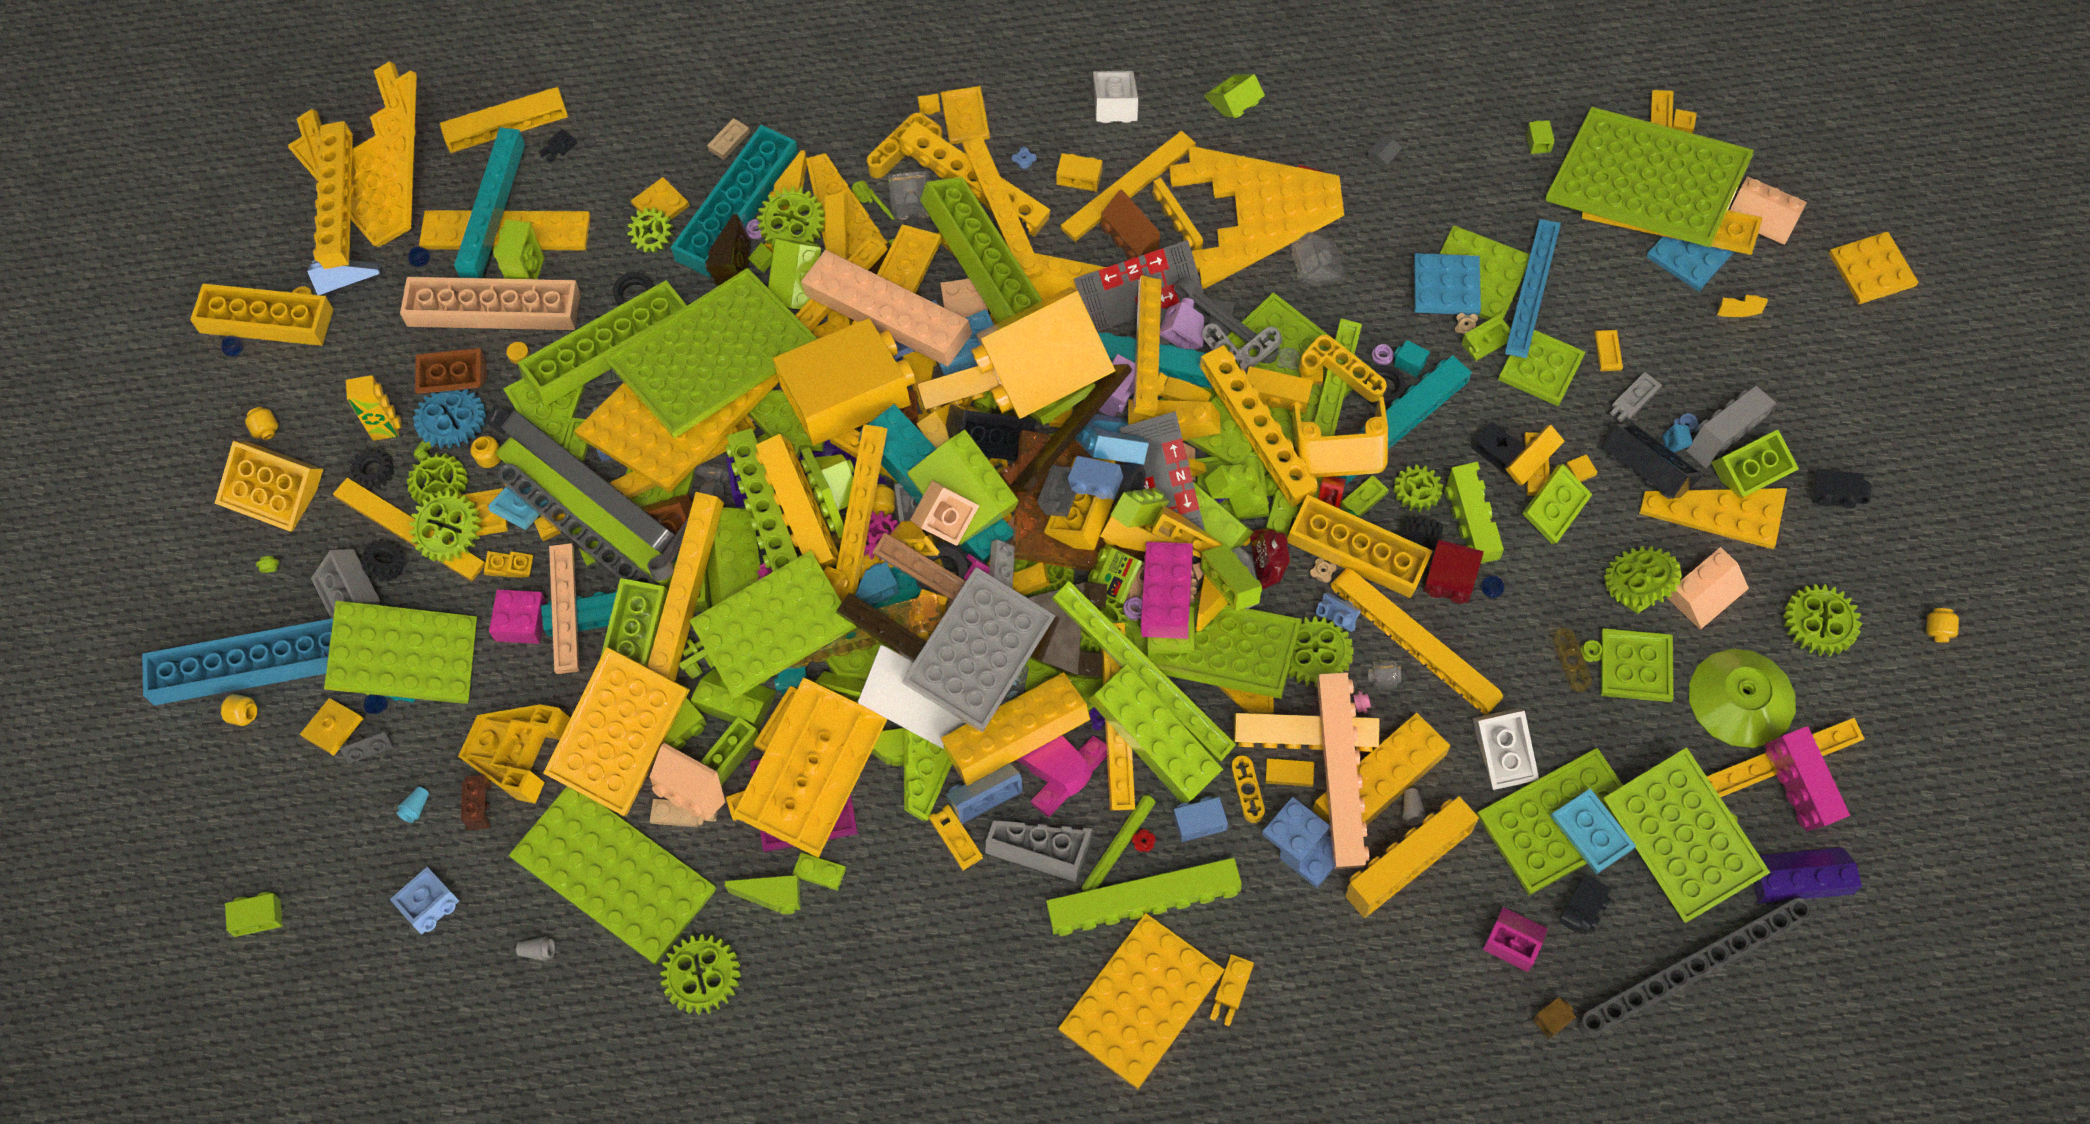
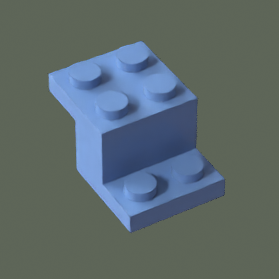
(1302, 841)

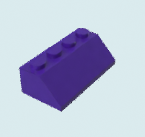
(1807, 875)

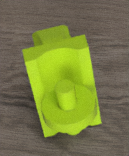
(690, 665)

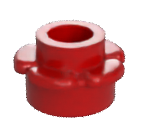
(1139, 845)

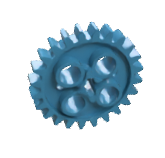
(437, 426)

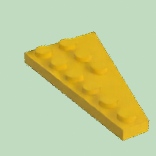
(827, 181)

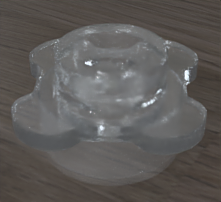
(1289, 353)

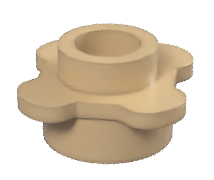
(1462, 318)
(1322, 576)

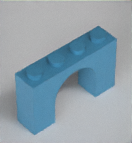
(1103, 440)

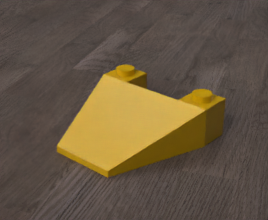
(507, 744)

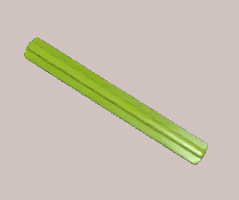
(1119, 844)

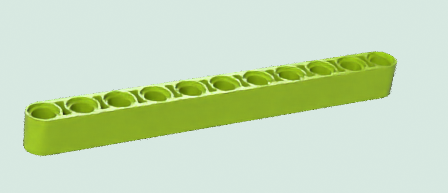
(580, 505)

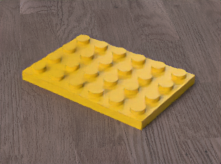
(616, 731)
(1141, 1001)

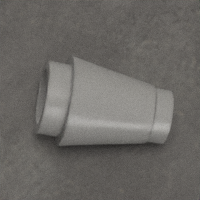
(1413, 808)
(537, 948)

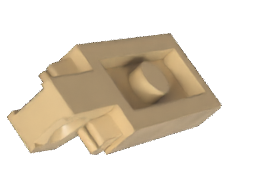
(666, 813)

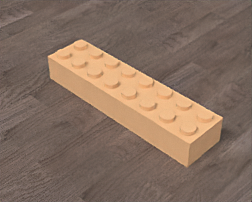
(490, 303)
(904, 314)

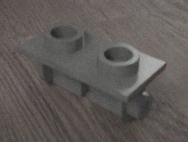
(361, 748)

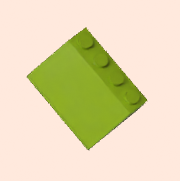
(968, 472)

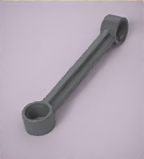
(1188, 289)
(661, 565)

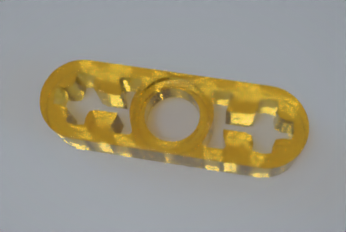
(1584, 673)

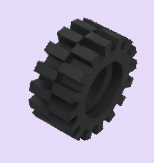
(366, 459)
(1422, 531)
(379, 569)

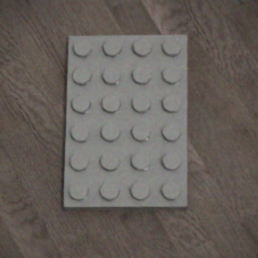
(978, 649)

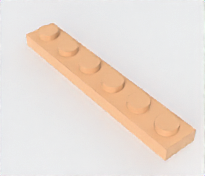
(564, 609)

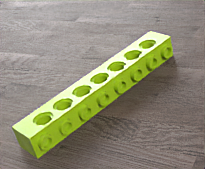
(743, 444)

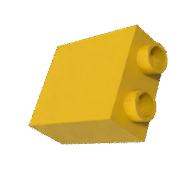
(1042, 354)
(843, 380)

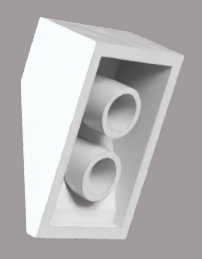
(1115, 96)
(1506, 748)

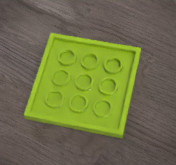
(1500, 269)

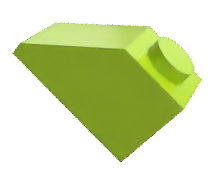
(890, 747)

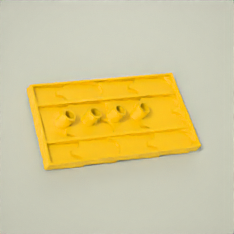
(810, 767)

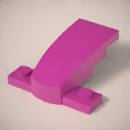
(1063, 769)

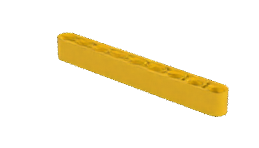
(1418, 641)

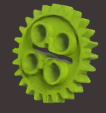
(798, 203)
(437, 545)
(1643, 576)
(1844, 622)
(1315, 633)
(679, 980)

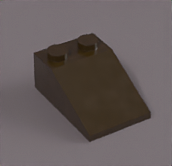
(729, 252)

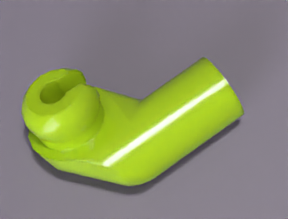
(421, 450)

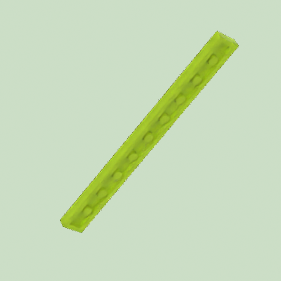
(1333, 391)
(1125, 652)

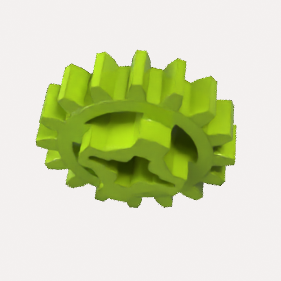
(655, 223)
(1429, 489)

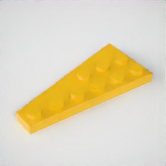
(1722, 512)

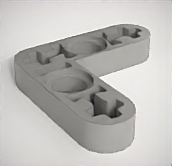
(1243, 354)

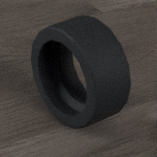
(628, 280)
(1394, 375)
(1132, 479)

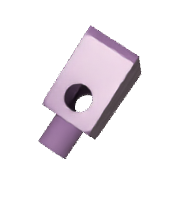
(1183, 325)

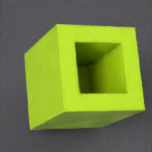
(1540, 137)

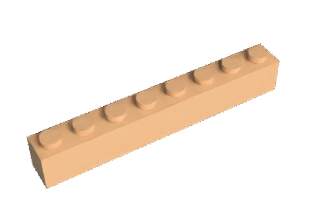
(1341, 771)

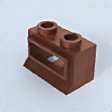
(473, 802)

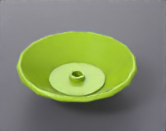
(1739, 717)

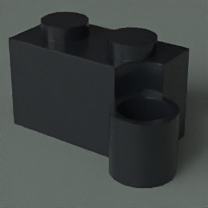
(1841, 489)
(1585, 905)

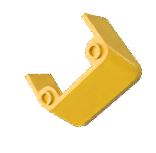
(1342, 453)

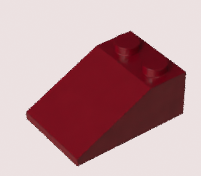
(1453, 572)

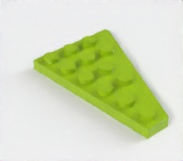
(924, 774)

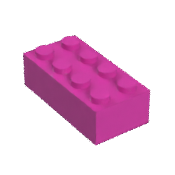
(1167, 590)
(1806, 779)

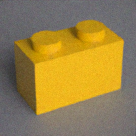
(1079, 172)

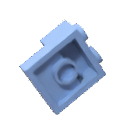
(424, 901)

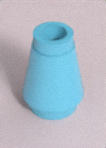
(412, 806)

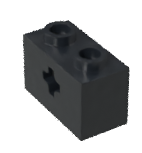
(1497, 446)

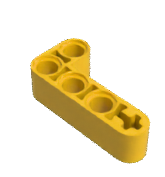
(881, 160)
(1344, 371)

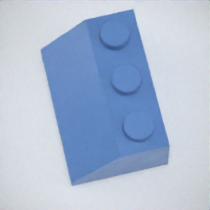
(985, 793)

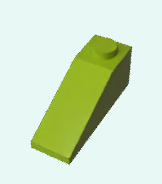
(773, 892)

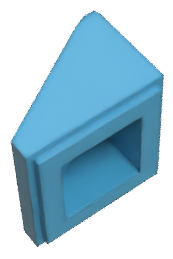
(1677, 437)

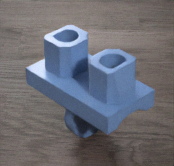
(1340, 611)

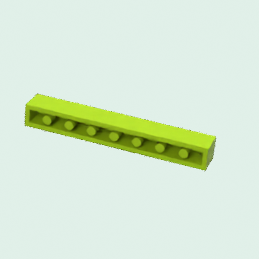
(1144, 896)

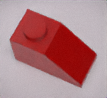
(1332, 490)

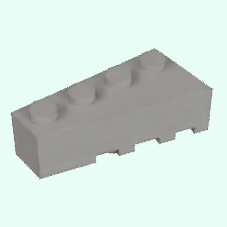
(1730, 425)
(1040, 847)

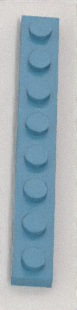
(1533, 288)

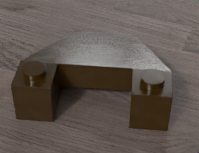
(1061, 641)

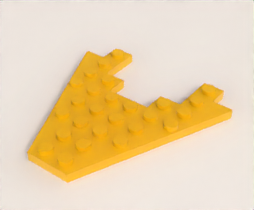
(381, 164)
(1272, 205)

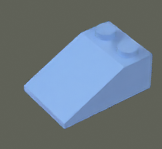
(334, 278)

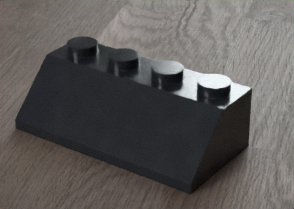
(992, 431)
(1651, 460)

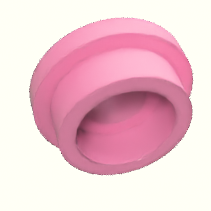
(1362, 702)

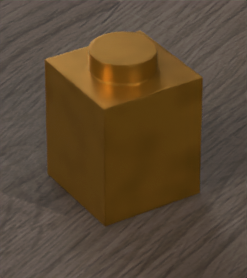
(1554, 1017)

